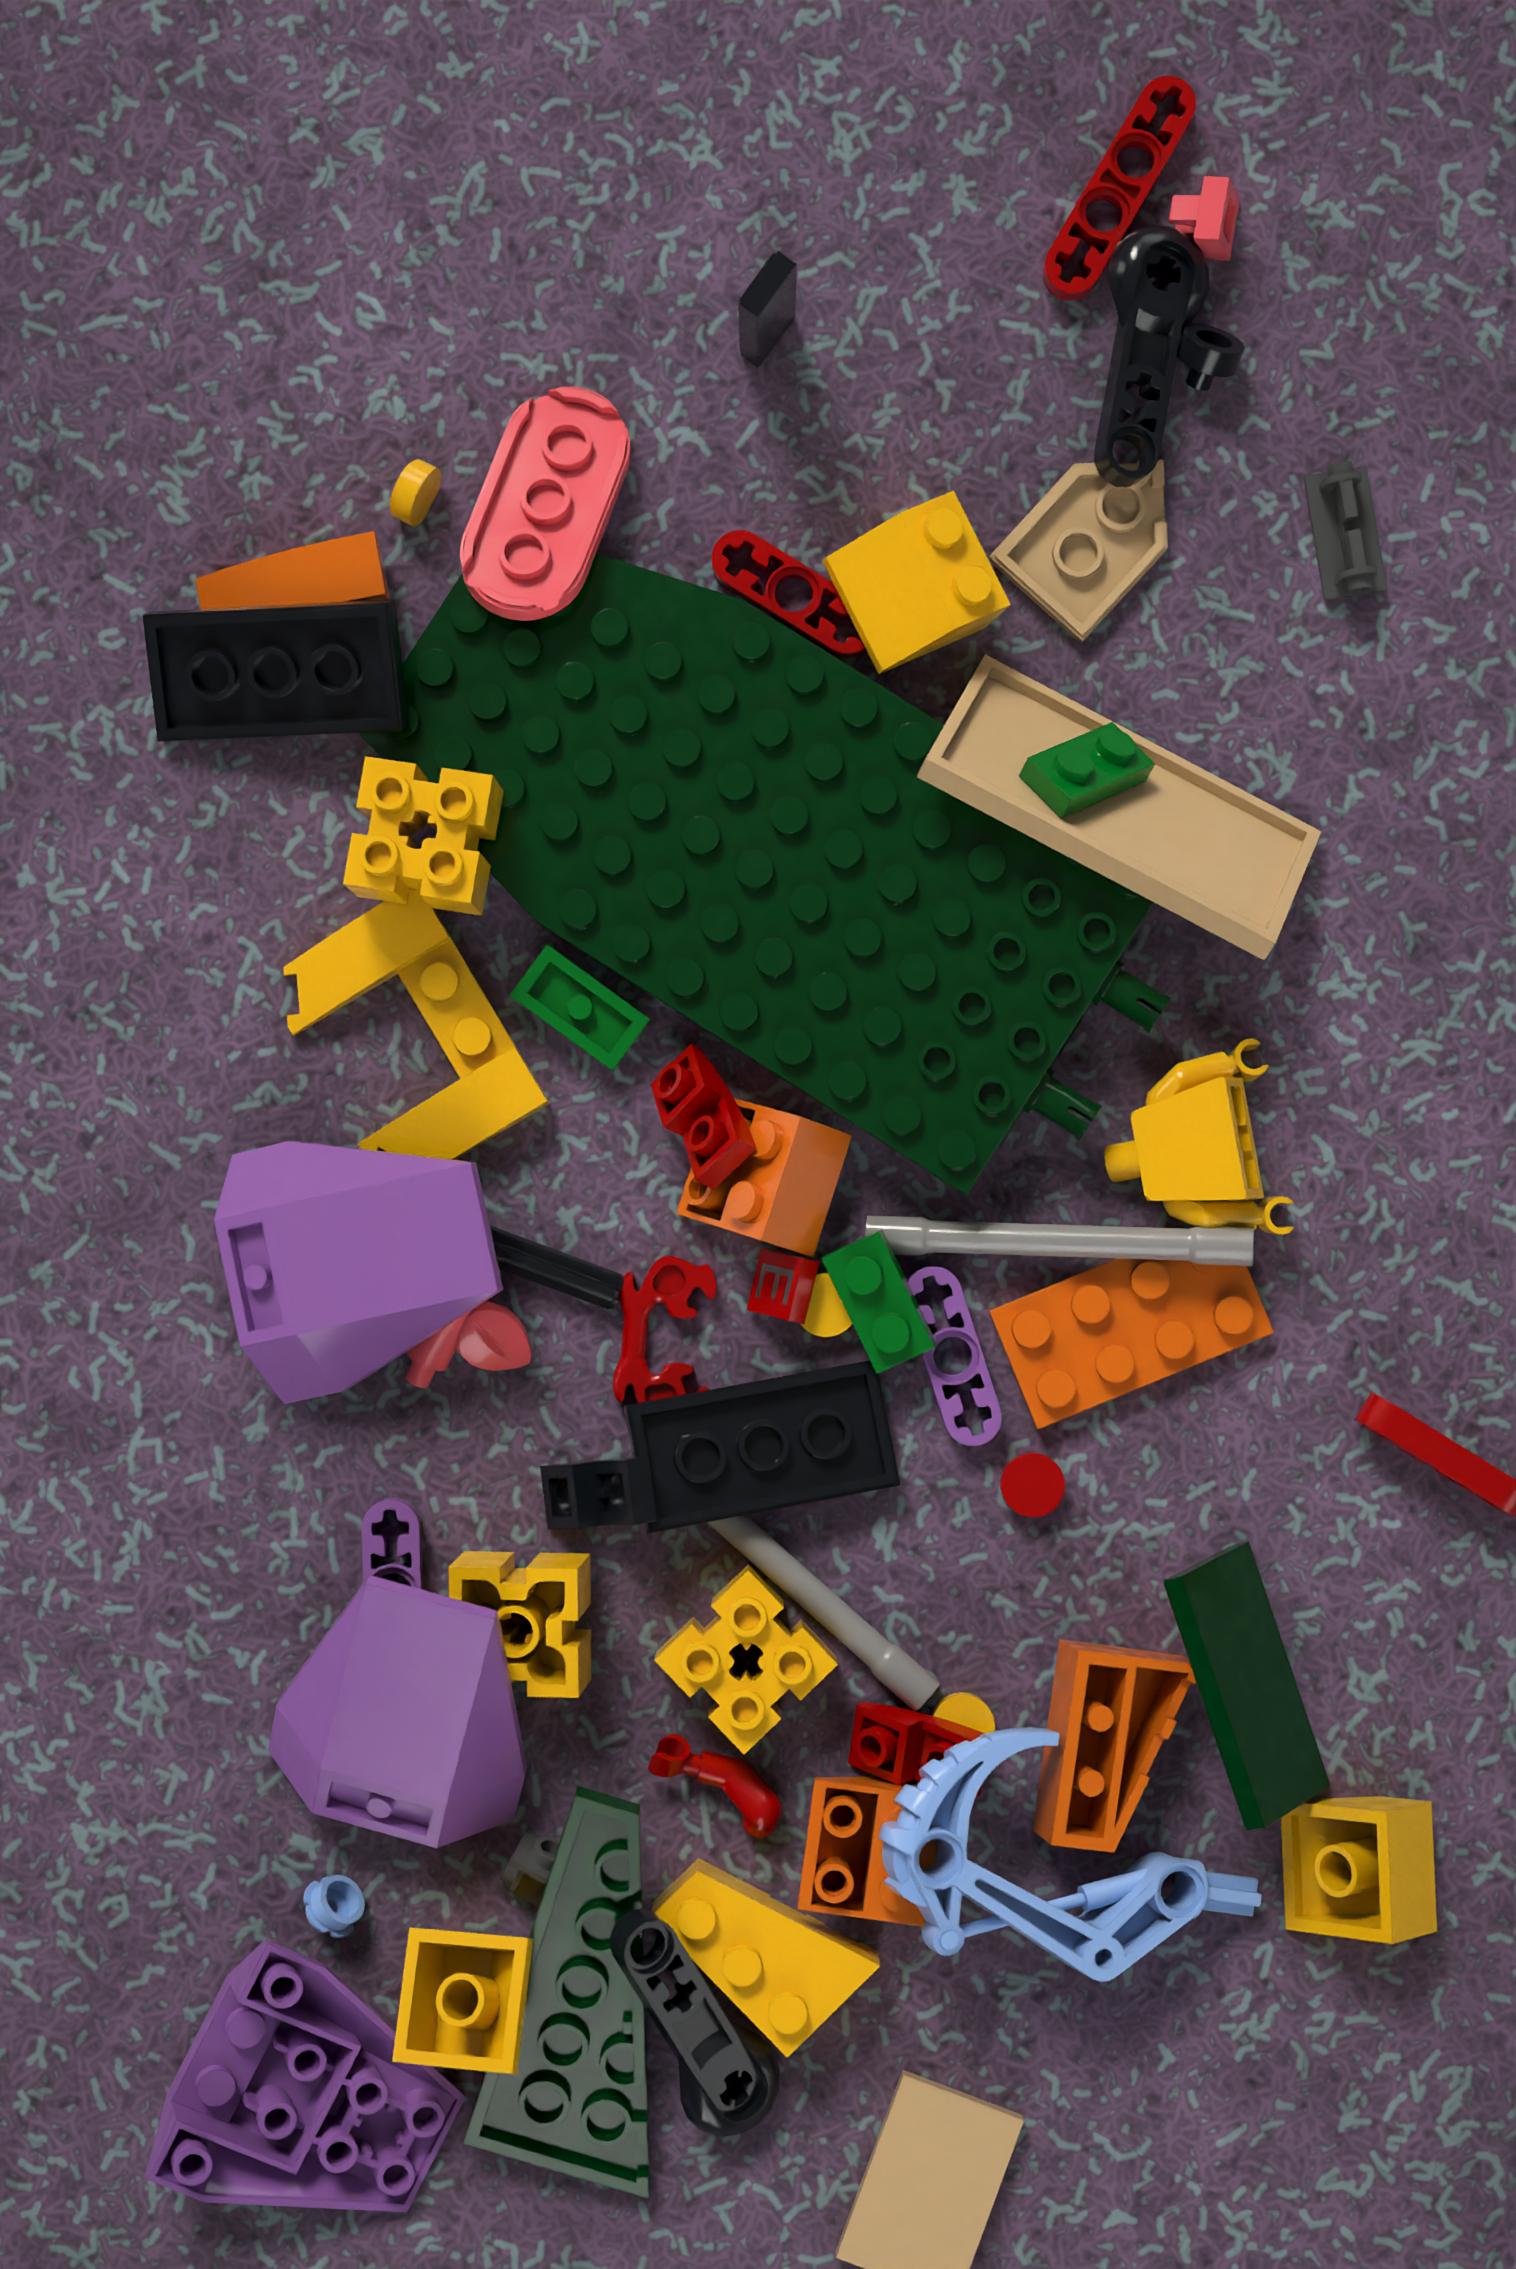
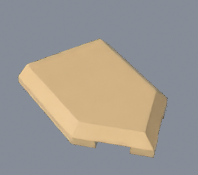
(1086, 545)

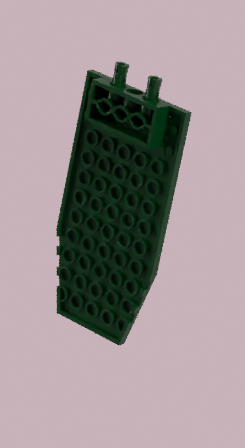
(768, 863)

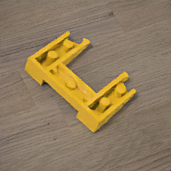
(412, 942)

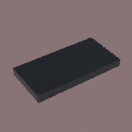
(276, 670)
(764, 1445)

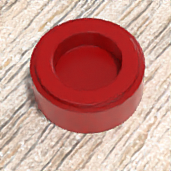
(1032, 1484)

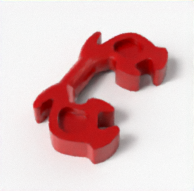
(670, 1283)

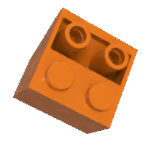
(780, 1188)
(844, 1856)

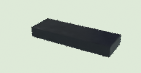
(767, 308)

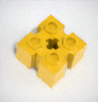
(446, 867)
(551, 1597)
(746, 1700)

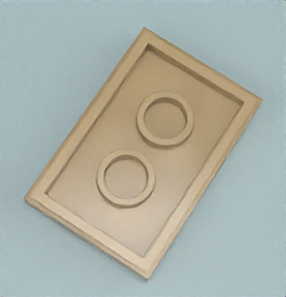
(929, 2179)

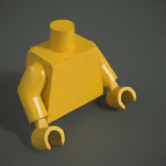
(1199, 1145)

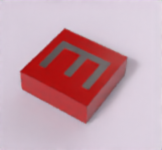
(782, 1286)

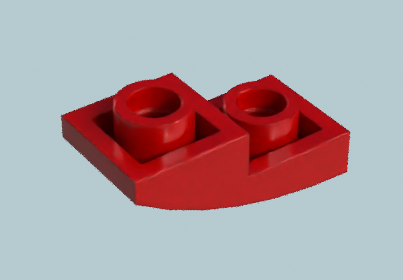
(704, 1112)
(901, 1741)

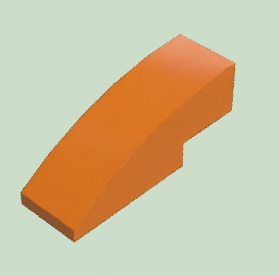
(314, 573)

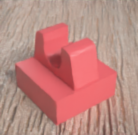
(1208, 216)

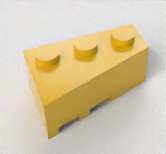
(763, 1954)

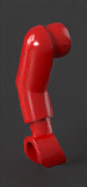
(733, 1775)

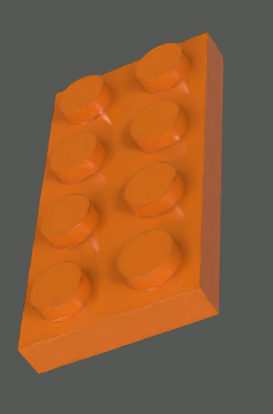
(1123, 1330)

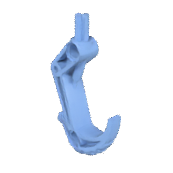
(1120, 1914)

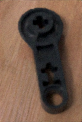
(1146, 341)
(698, 2033)

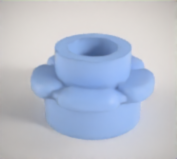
(333, 1905)

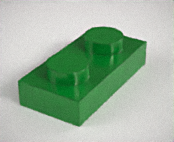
(1086, 769)
(580, 1008)
(879, 1301)

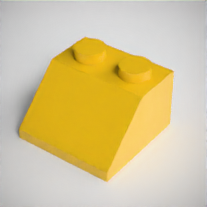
(917, 582)
(1360, 1868)
(463, 2000)

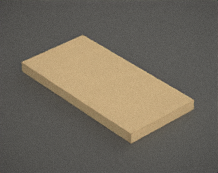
(1172, 839)

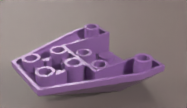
(348, 1258)
(405, 1718)
(299, 2097)

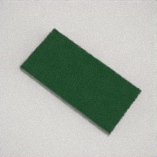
(1247, 1685)

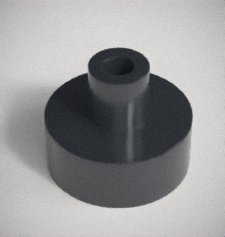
(1208, 354)

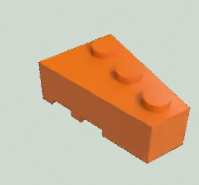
(1110, 1721)

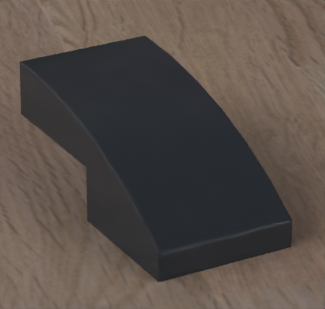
(598, 1493)

